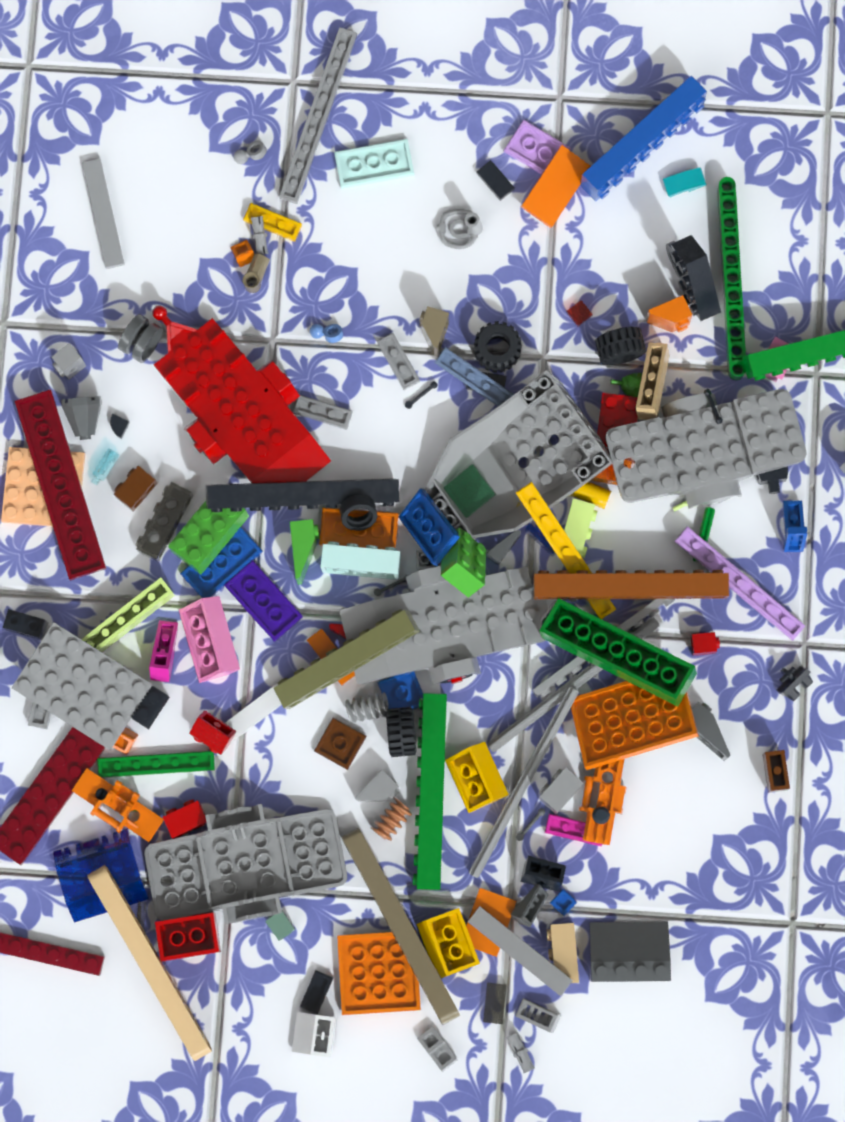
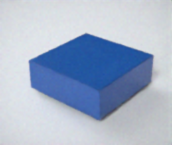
(563, 902)

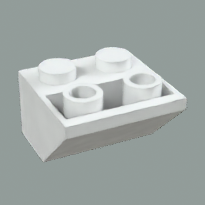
(314, 1034)

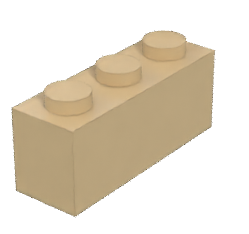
(564, 949)

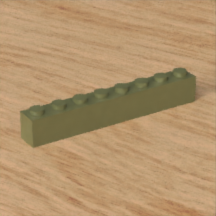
(346, 659)

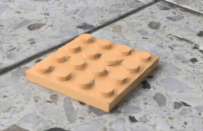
(23, 494)

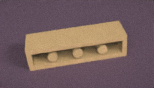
(652, 381)

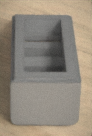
(553, 1024)

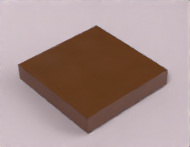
(340, 743)

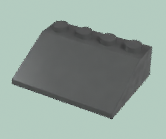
(629, 952)

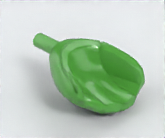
(629, 384)

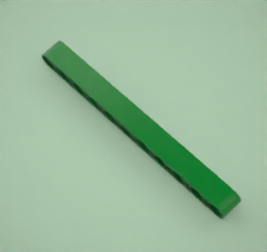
(731, 269)

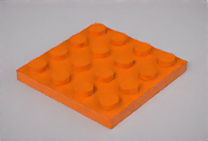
(375, 975)

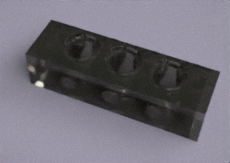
(156, 549)

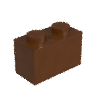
(135, 488)
(776, 771)

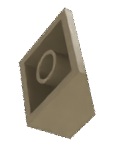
(434, 327)

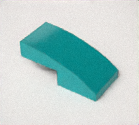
(684, 181)

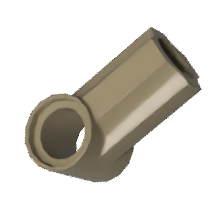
(256, 271)

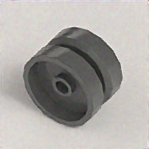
(140, 338)

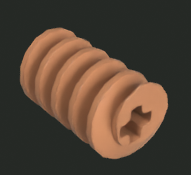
(391, 820)

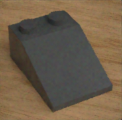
(709, 731)

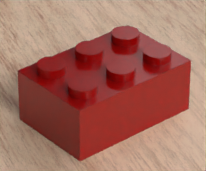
(615, 412)
(188, 937)

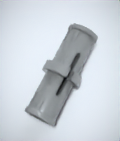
(259, 235)
(520, 1052)

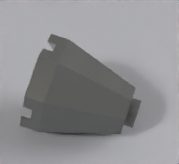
(83, 415)

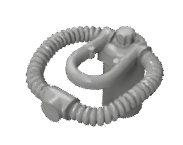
(473, 224)

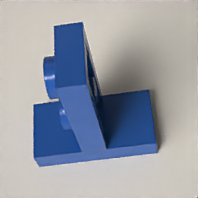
(794, 526)

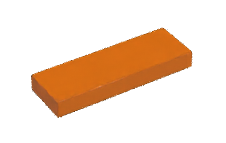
(321, 645)

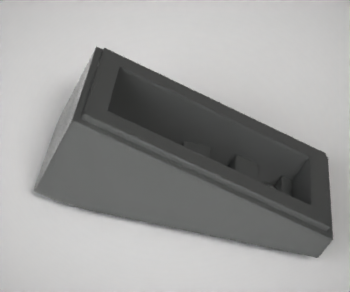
(500, 550)
(527, 910)

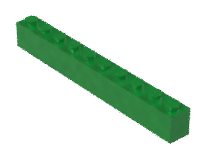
(431, 792)

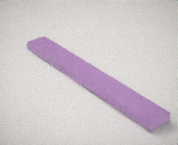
(740, 584)

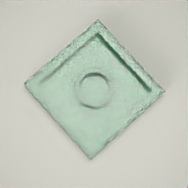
(470, 491)

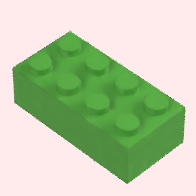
(206, 536)

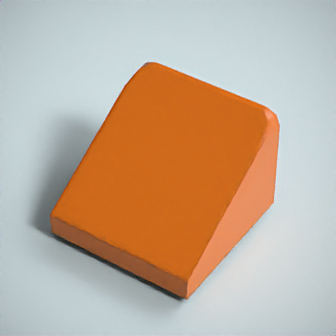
(243, 253)
(125, 741)

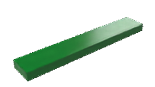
(156, 764)

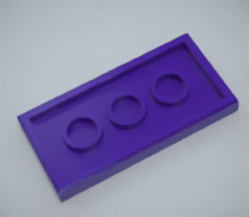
(263, 601)

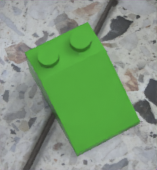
(304, 544)

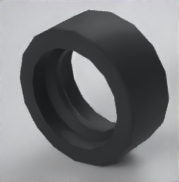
(356, 502)

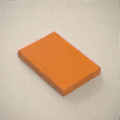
(500, 908)

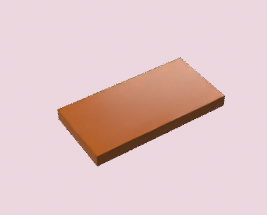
(555, 186)
(380, 534)

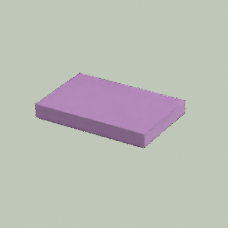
(533, 146)

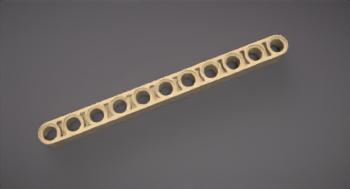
(149, 963)

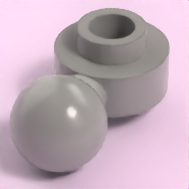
(255, 151)

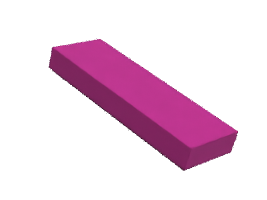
(566, 828)

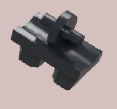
(791, 679)

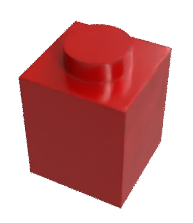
(704, 643)

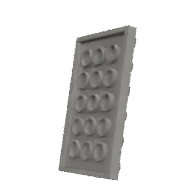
(81, 686)

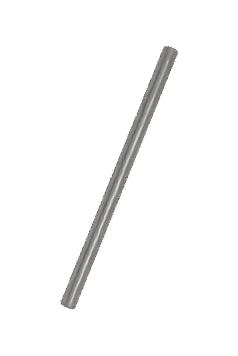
(556, 697)
(523, 782)

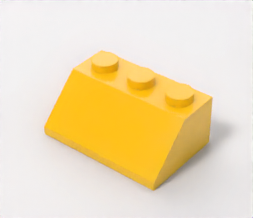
(476, 777)
(448, 943)

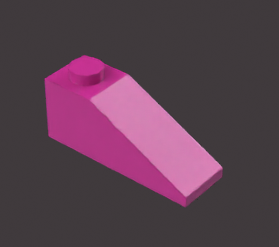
(163, 651)

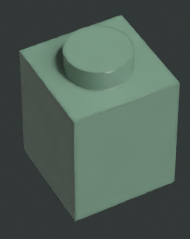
(280, 925)

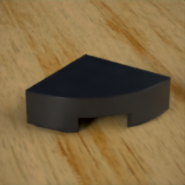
(119, 425)

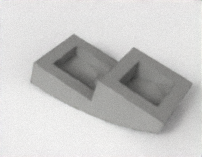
(437, 1049)

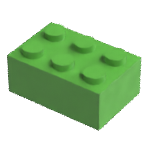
(465, 564)

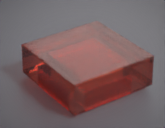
(579, 313)

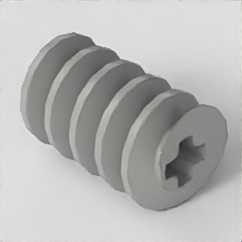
(367, 709)

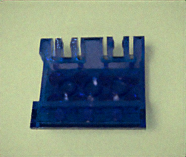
(120, 861)

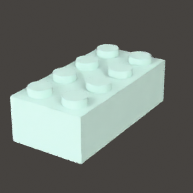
(361, 561)

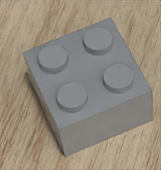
(560, 791)

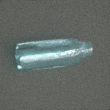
(104, 466)

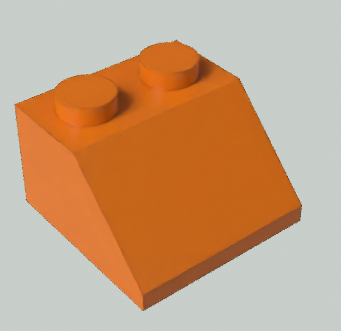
(671, 315)

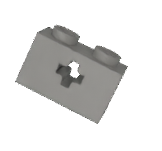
(68, 362)

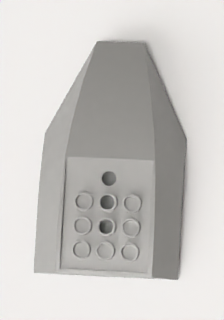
(514, 432)

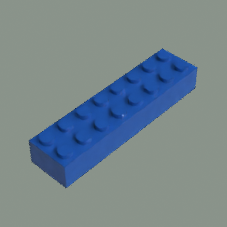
(643, 139)

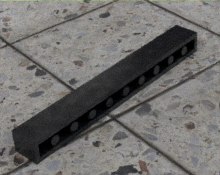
(298, 494)

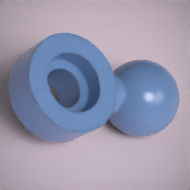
(332, 333)

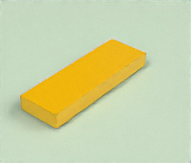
(274, 222)

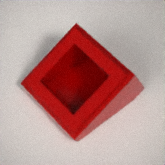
(338, 629)

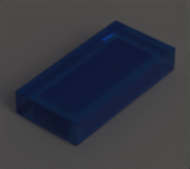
(532, 531)

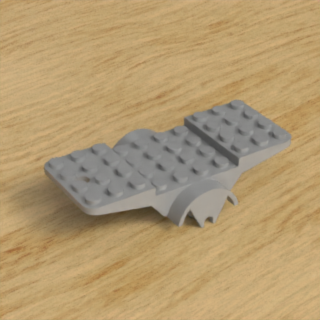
(703, 458)
(245, 864)

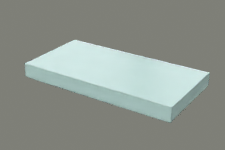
(374, 163)

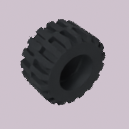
(503, 332)
(620, 345)
(401, 732)

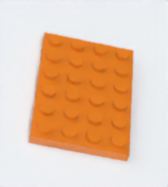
(628, 722)

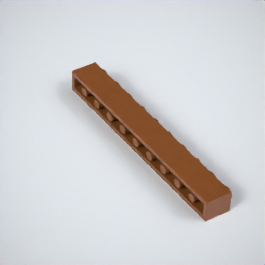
(631, 585)

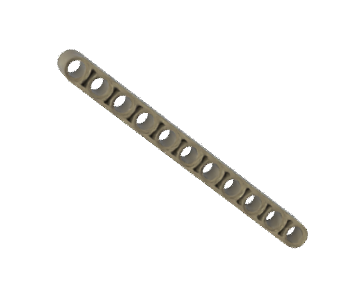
(400, 926)

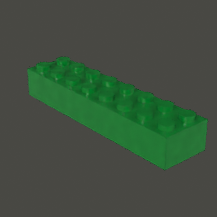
(618, 652)

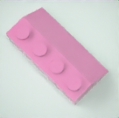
(209, 639)

